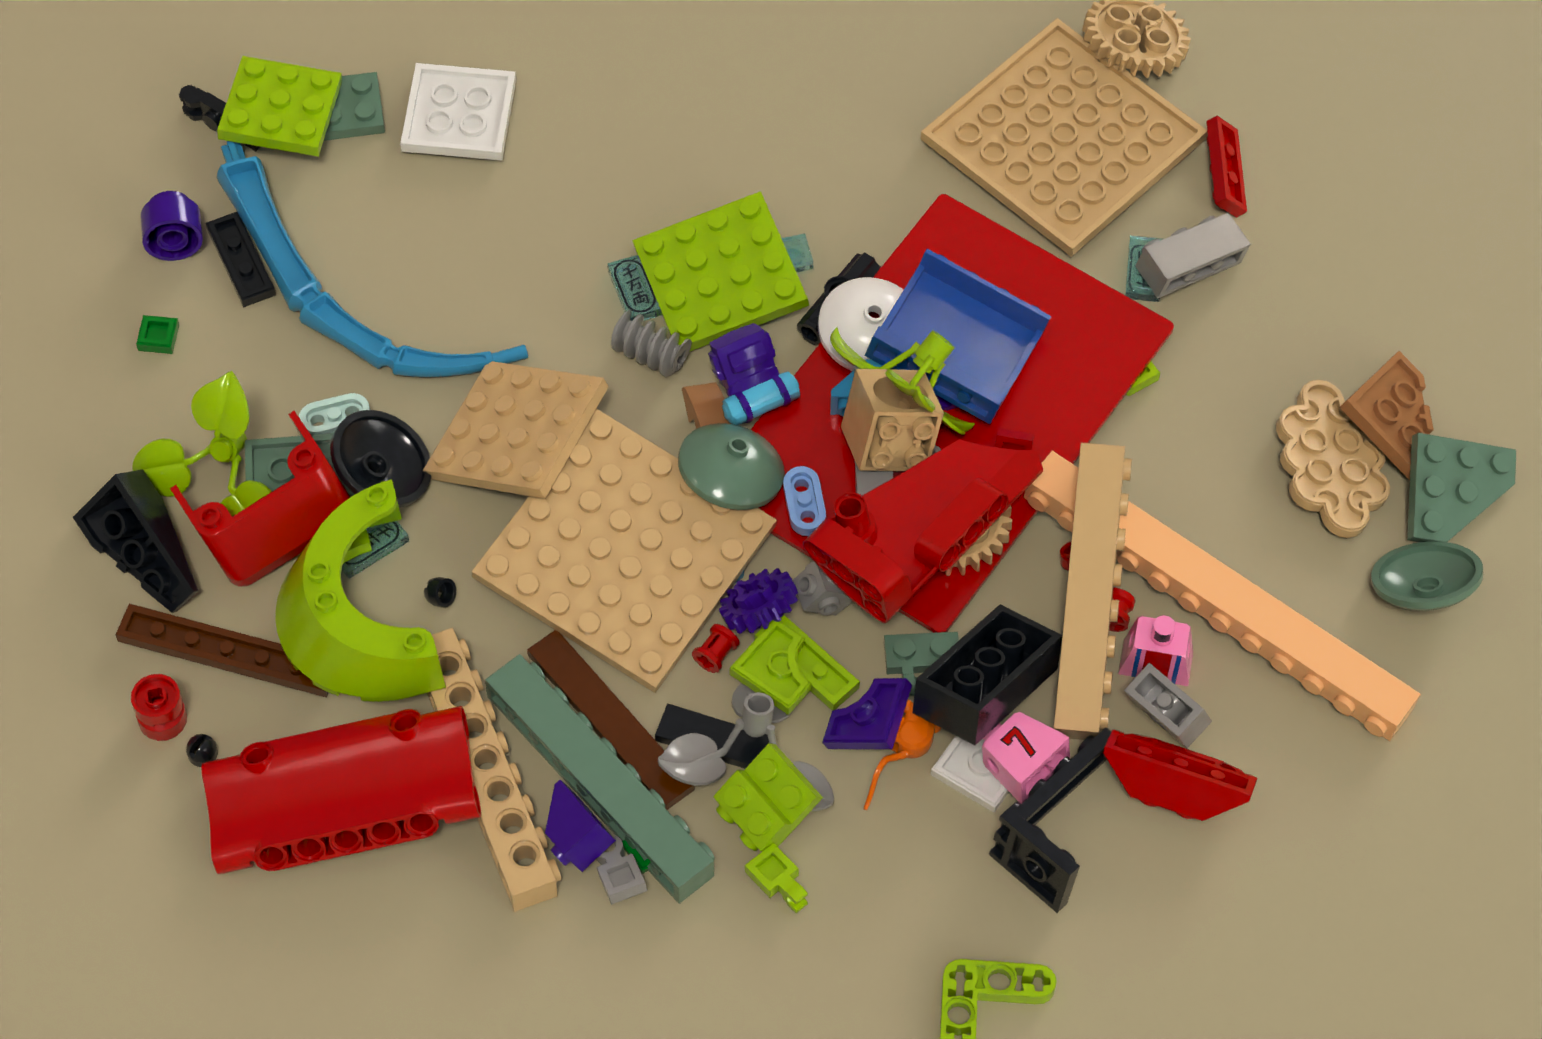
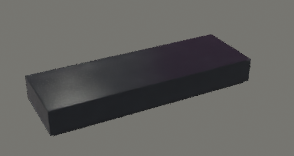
(240, 259)
(681, 721)

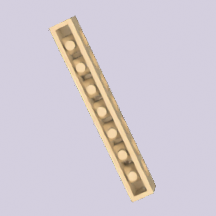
(522, 883)

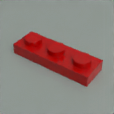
(1226, 166)

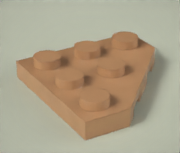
(1392, 409)

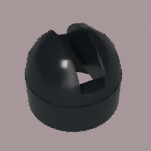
(443, 585)
(206, 752)

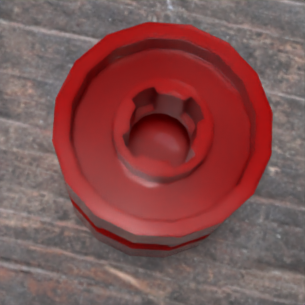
(159, 707)

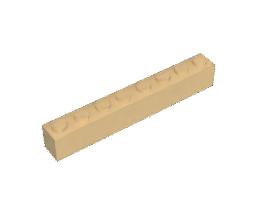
(1090, 591)

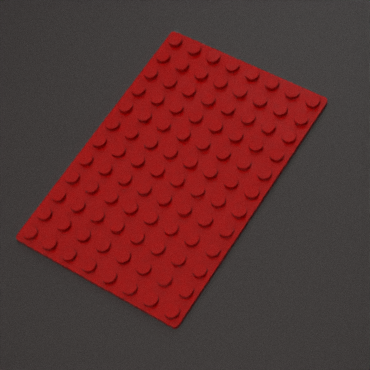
(1063, 394)

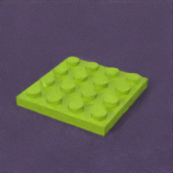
(721, 271)

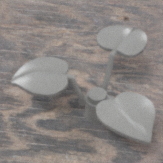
(697, 761)

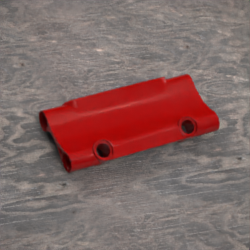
(340, 790)

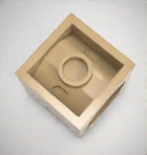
(887, 426)

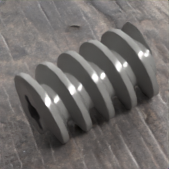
(649, 346)

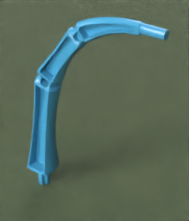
(249, 193)

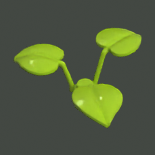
(929, 356)
(215, 407)

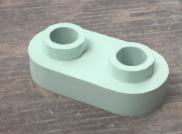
(331, 412)

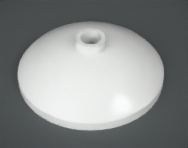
(848, 310)

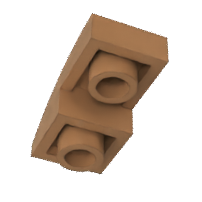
(704, 404)

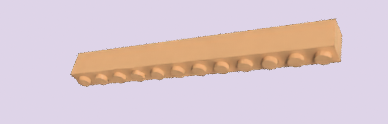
(1240, 609)

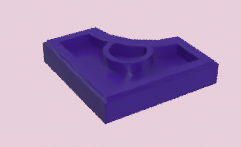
(872, 719)

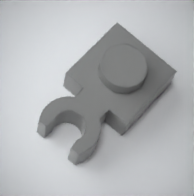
(620, 874)

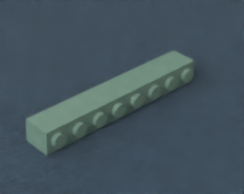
(600, 777)

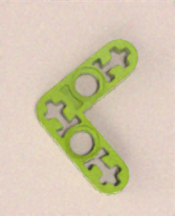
(978, 988)

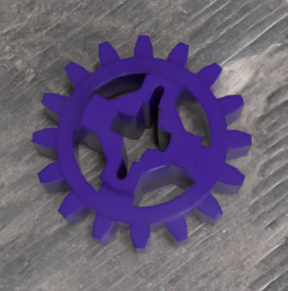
(758, 601)

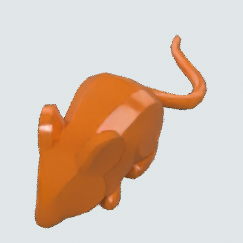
(912, 741)

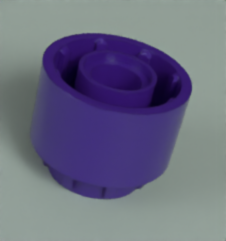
(171, 226)

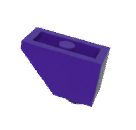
(575, 829)

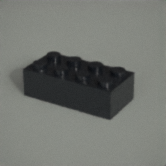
(987, 674)

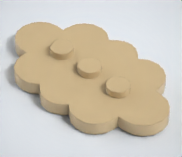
(1331, 461)

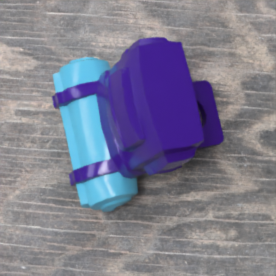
(747, 370)

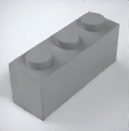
(1192, 254)

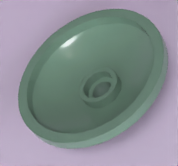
(731, 466)
(1427, 575)

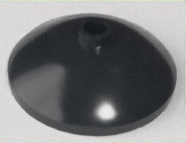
(378, 448)

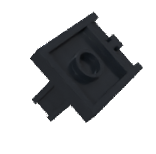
(1024, 846)

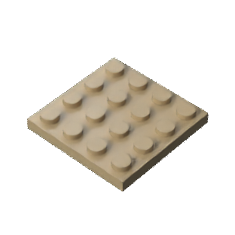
(516, 429)

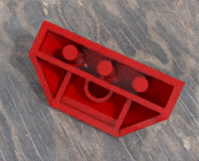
(1176, 776)

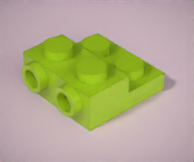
(766, 799)

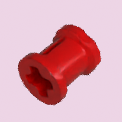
(715, 648)

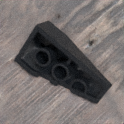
(135, 530)

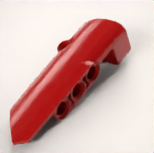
(917, 522)

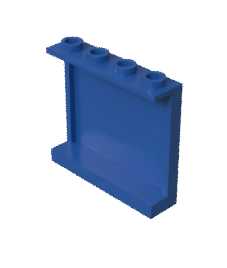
(983, 323)

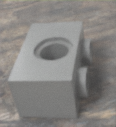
(1168, 705)

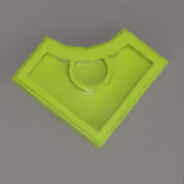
(773, 668)

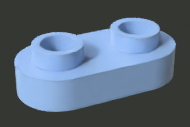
(804, 503)

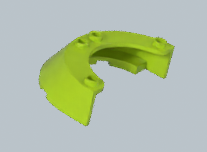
(329, 636)

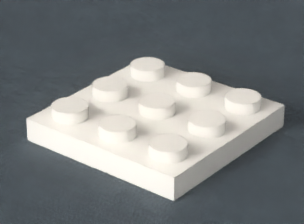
(458, 111)

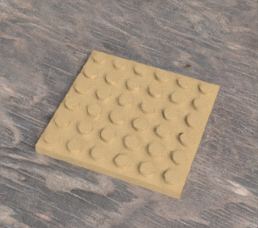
(1063, 137)
(623, 553)

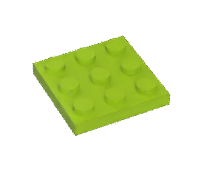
(279, 106)

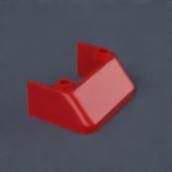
(275, 525)

